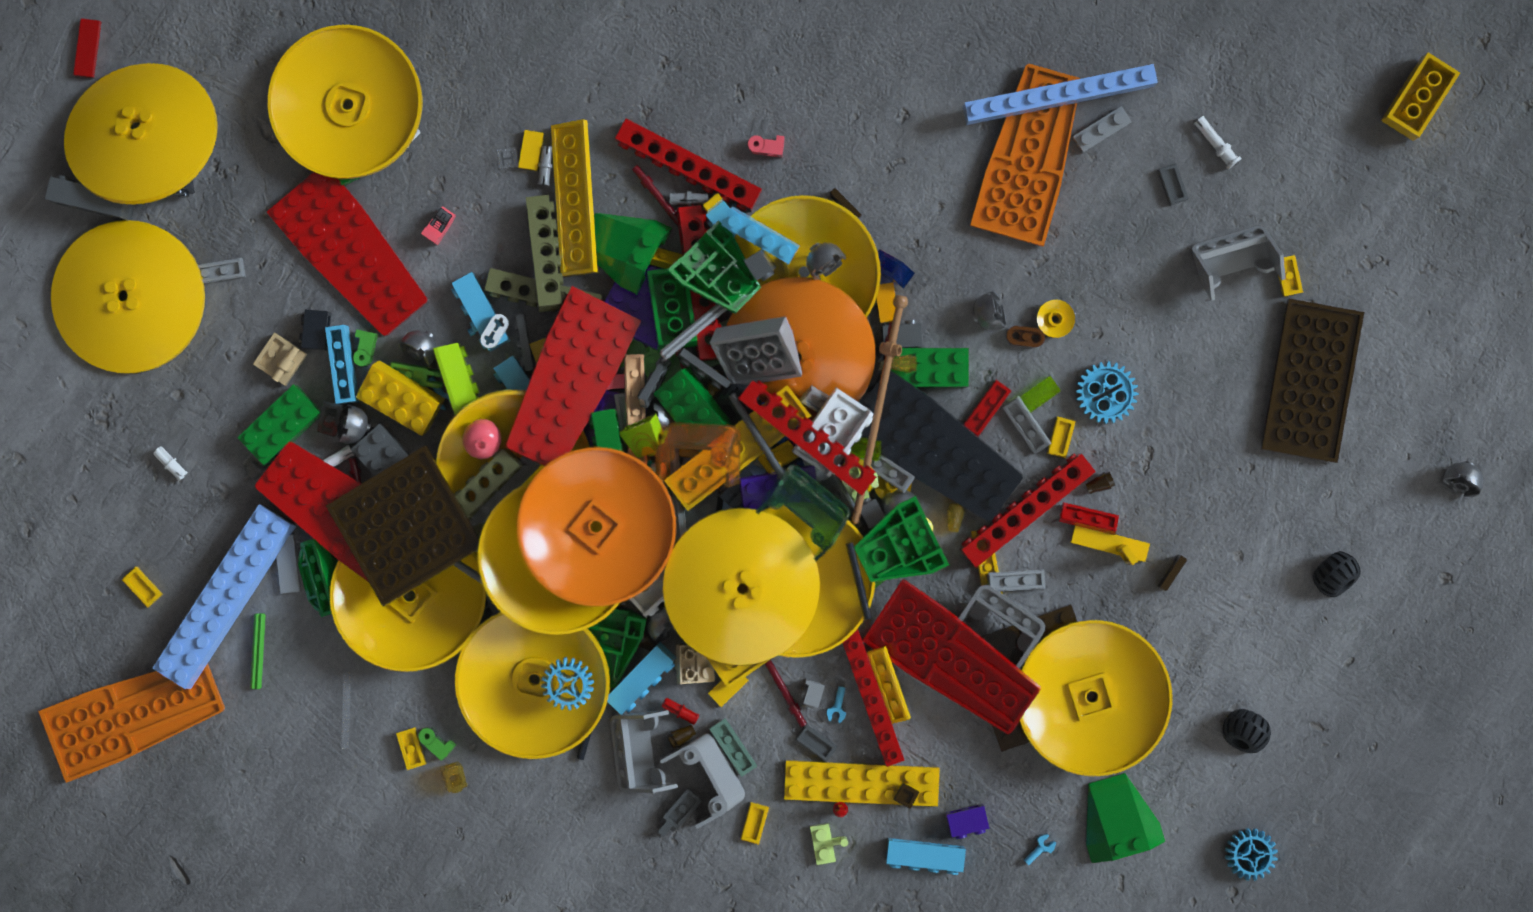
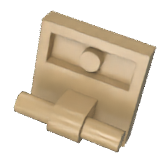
(280, 359)
(692, 666)

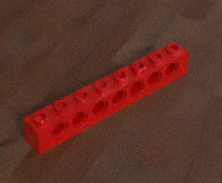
(630, 129)
(695, 215)
(758, 388)
(1083, 471)
(873, 699)

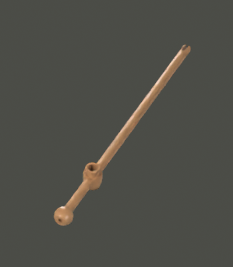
(890, 350)

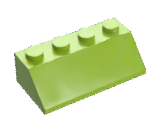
(456, 375)

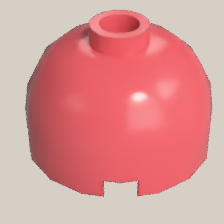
(482, 439)

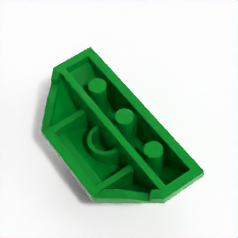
(316, 570)

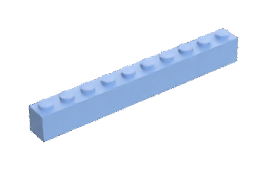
(1060, 94)

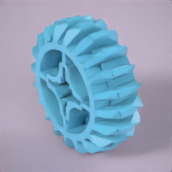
(562, 678)
(1252, 862)

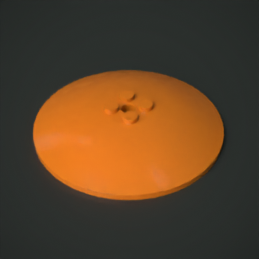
(827, 332)
(634, 532)

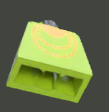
(643, 436)

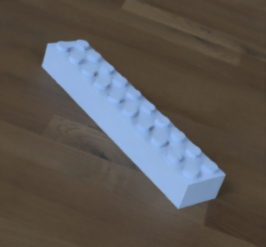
(224, 597)

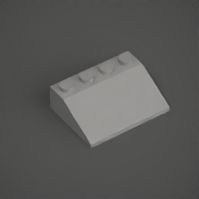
(757, 351)

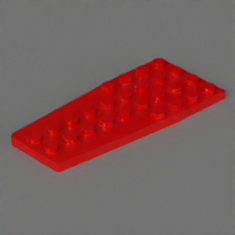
(349, 251)
(570, 376)
(301, 489)
(951, 658)

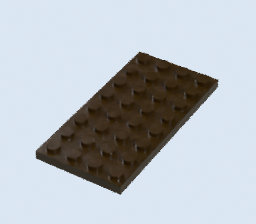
(1312, 380)

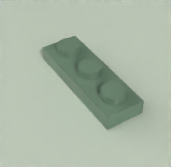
(733, 747)

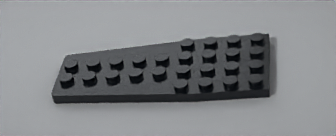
(940, 449)

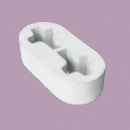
(490, 329)

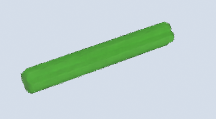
(257, 651)

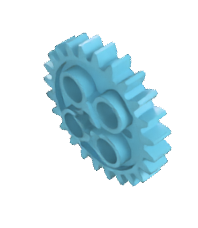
(1114, 408)

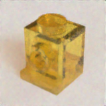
(459, 782)

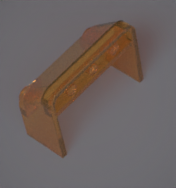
(718, 438)

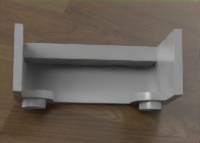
(1236, 253)
(990, 599)
(634, 752)
(719, 770)

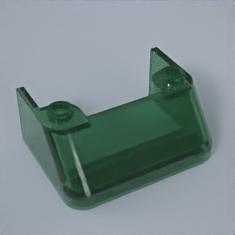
(811, 504)

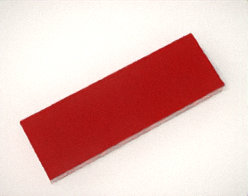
(87, 48)
(987, 407)
(1088, 518)

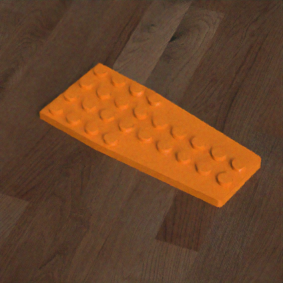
(1026, 166)
(125, 720)

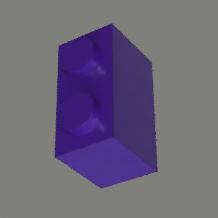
(967, 821)

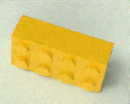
(1420, 96)
(400, 398)

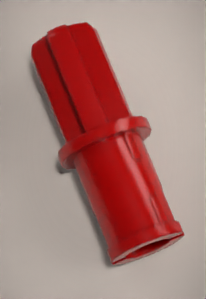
(680, 710)
(840, 809)

